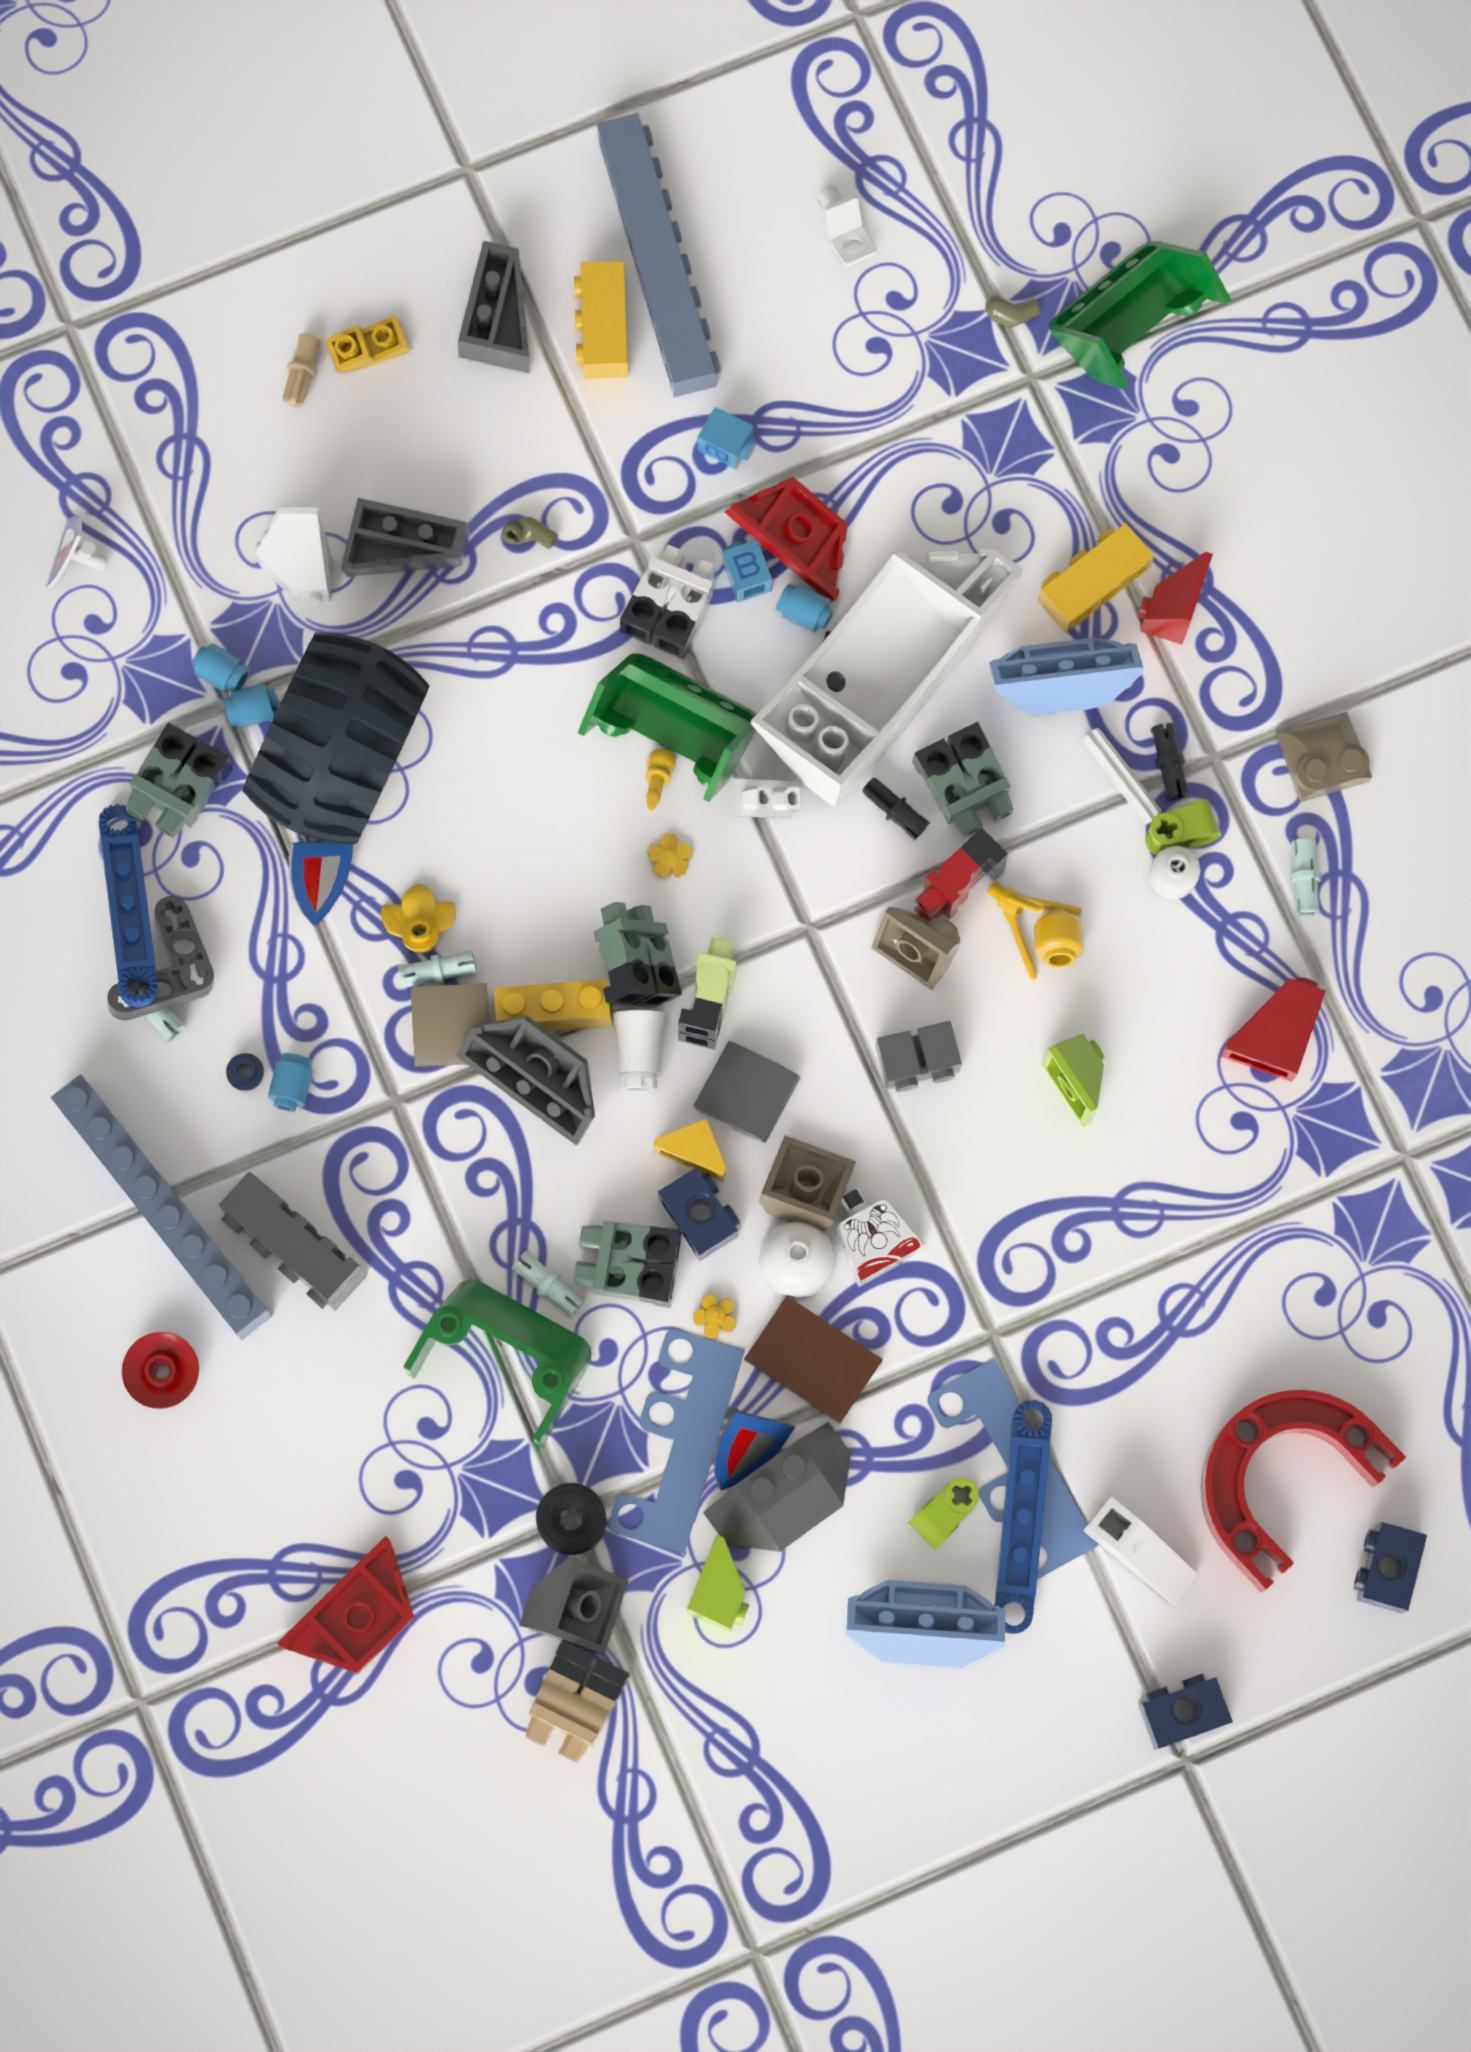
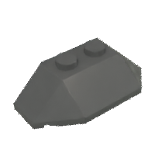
(534, 1072)
(785, 1494)

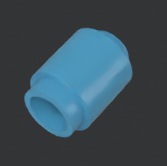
(805, 607)
(220, 668)
(251, 705)
(290, 1082)

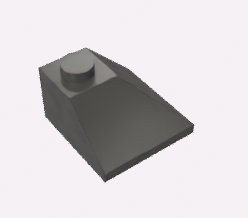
(576, 1604)

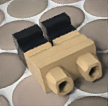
(575, 1714)

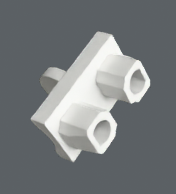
(765, 798)

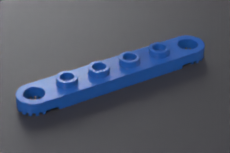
(128, 906)
(1023, 1514)

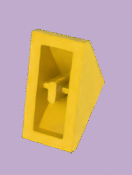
(694, 1148)

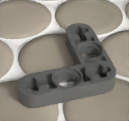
(176, 976)

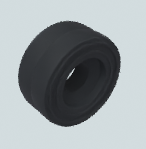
(571, 1496)

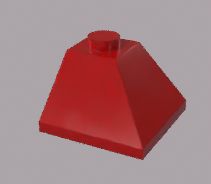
(1174, 601)

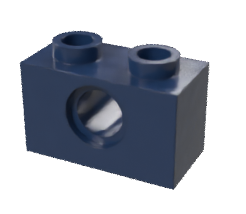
(706, 1235)
(1406, 1550)
(1208, 1714)

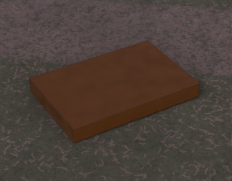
(813, 1359)

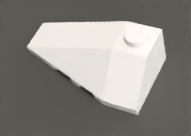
(297, 554)

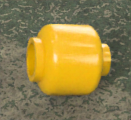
(1058, 938)

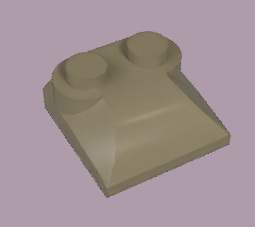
(1324, 757)
(917, 945)
(806, 1184)

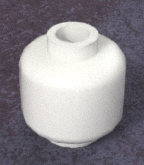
(1177, 883)

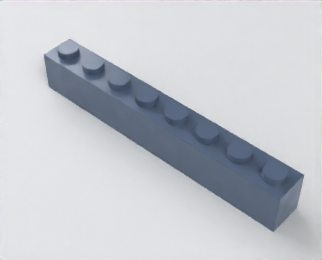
(657, 256)
(161, 1207)

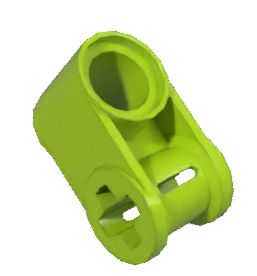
(1188, 826)
(942, 1517)

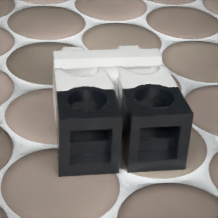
(676, 590)

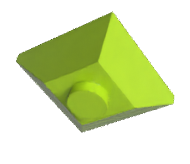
(1077, 1073)
(719, 1590)

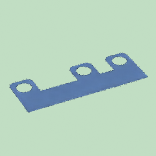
(991, 1397)
(695, 1437)

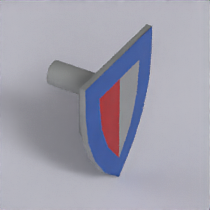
(318, 876)

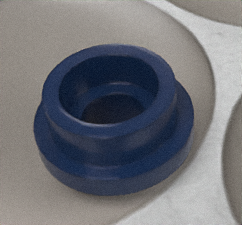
(245, 1083)

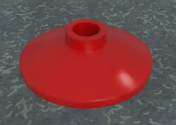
(147, 1356)

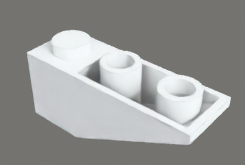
(1141, 1550)

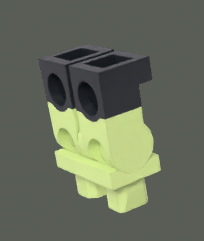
(713, 978)

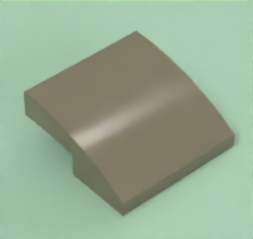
(443, 1019)

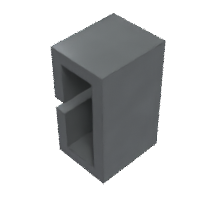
(918, 1057)

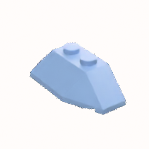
(1066, 674)
(925, 1623)

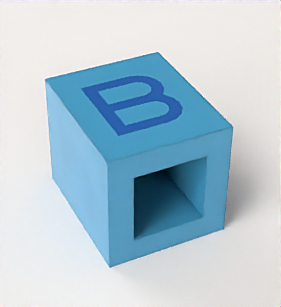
(726, 438)
(746, 569)

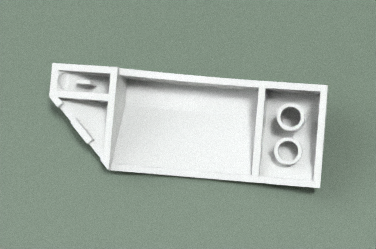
(893, 656)

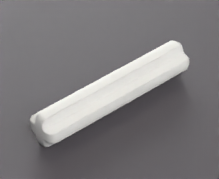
(1121, 775)

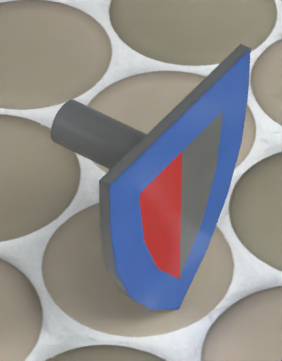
(747, 1445)

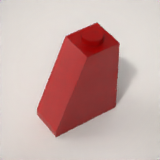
(1279, 1031)

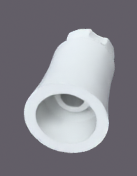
(638, 1048)

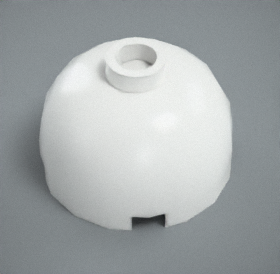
(797, 1259)

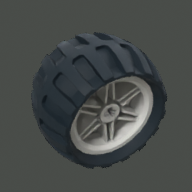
(335, 738)

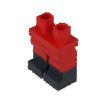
(959, 874)

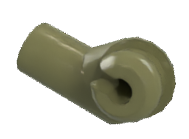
(1010, 314)
(527, 530)

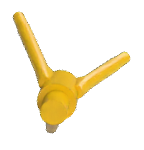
(1014, 905)

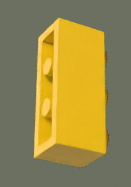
(602, 319)
(1095, 577)
(556, 1004)

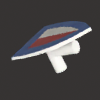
(69, 550)

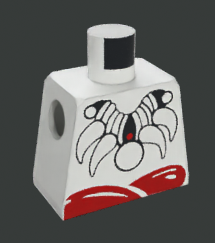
(875, 1237)

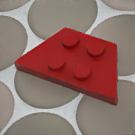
(796, 531)
(356, 1615)

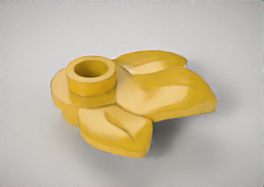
(417, 914)

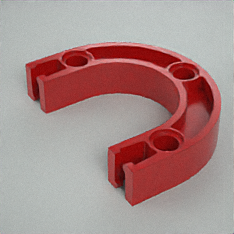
(1272, 1416)

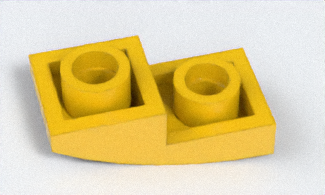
(368, 346)

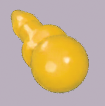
(660, 766)

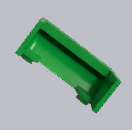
(1130, 302)
(674, 713)
(561, 1352)

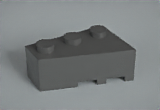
(495, 312)
(400, 540)

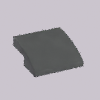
(747, 1091)

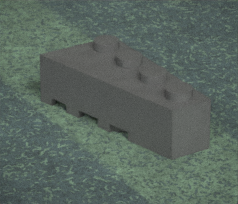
(291, 1241)

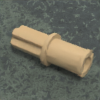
(301, 369)

